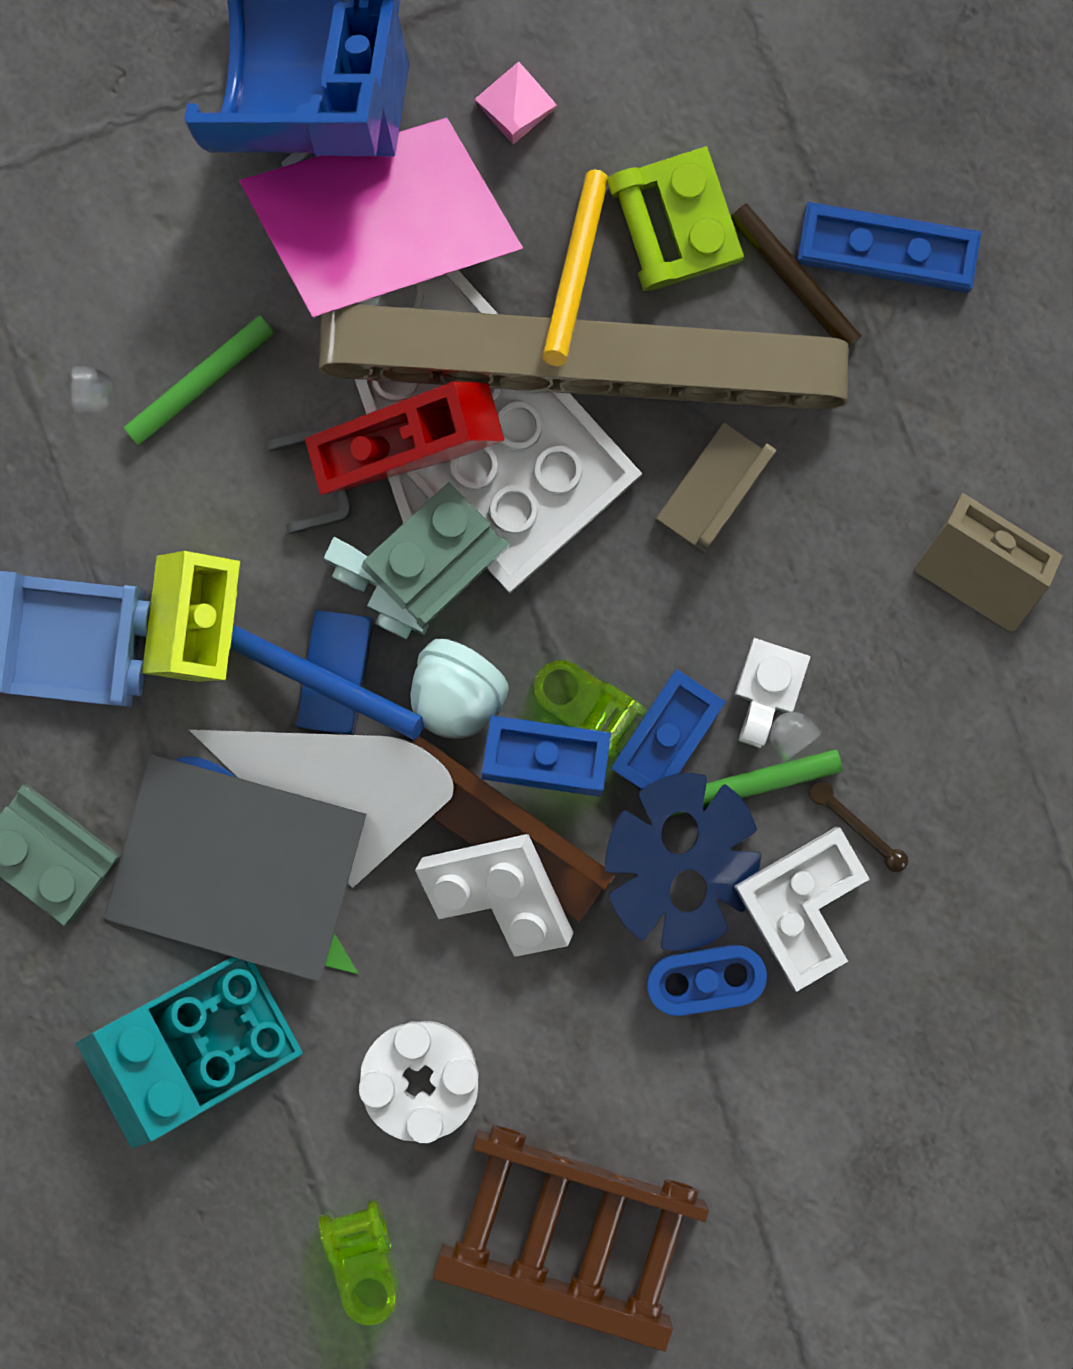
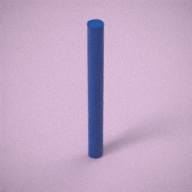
(326, 683)

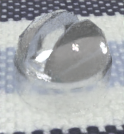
(89, 390)
(791, 734)

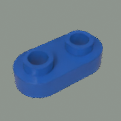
(705, 980)

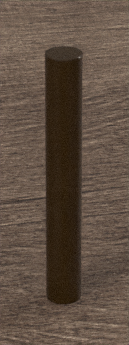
(794, 275)

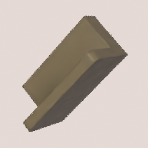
(714, 487)
(989, 563)

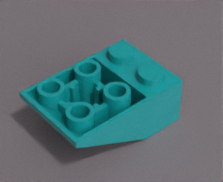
(188, 1049)

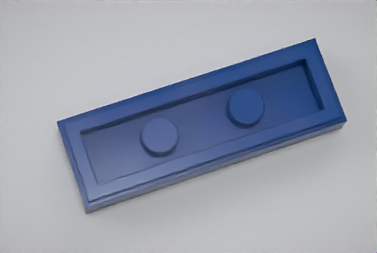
(888, 247)

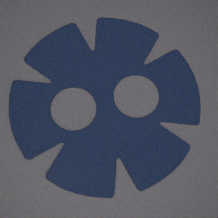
(640, 850)

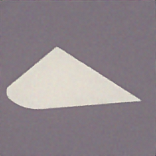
(369, 774)

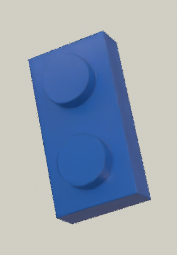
(668, 731)
(546, 756)

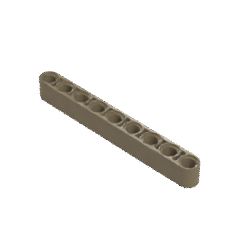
(601, 359)

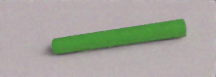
(198, 380)
(776, 776)

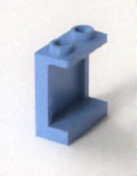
(71, 639)

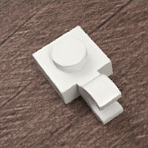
(770, 683)

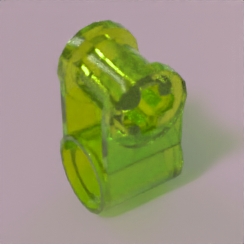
(591, 703)
(361, 1258)

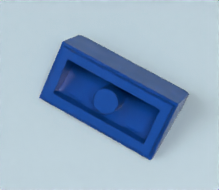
(342, 647)

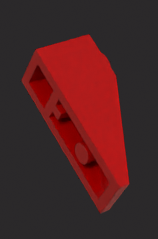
(405, 436)

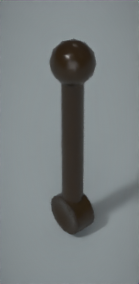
(822, 793)

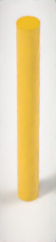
(575, 268)

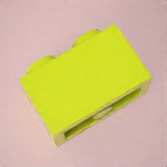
(191, 617)

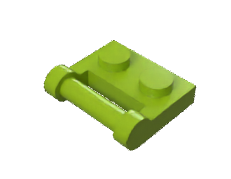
(693, 212)

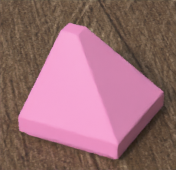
(515, 103)

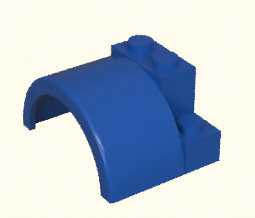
(309, 80)

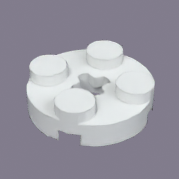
(453, 1075)

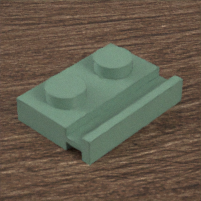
(435, 555)
(50, 855)

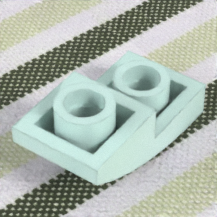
(349, 571)

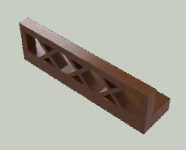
(485, 815)

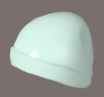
(456, 690)

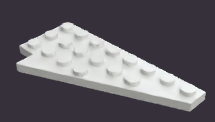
(536, 484)

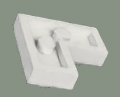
(507, 880)
(787, 901)

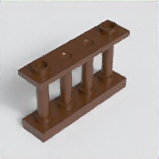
(584, 1298)

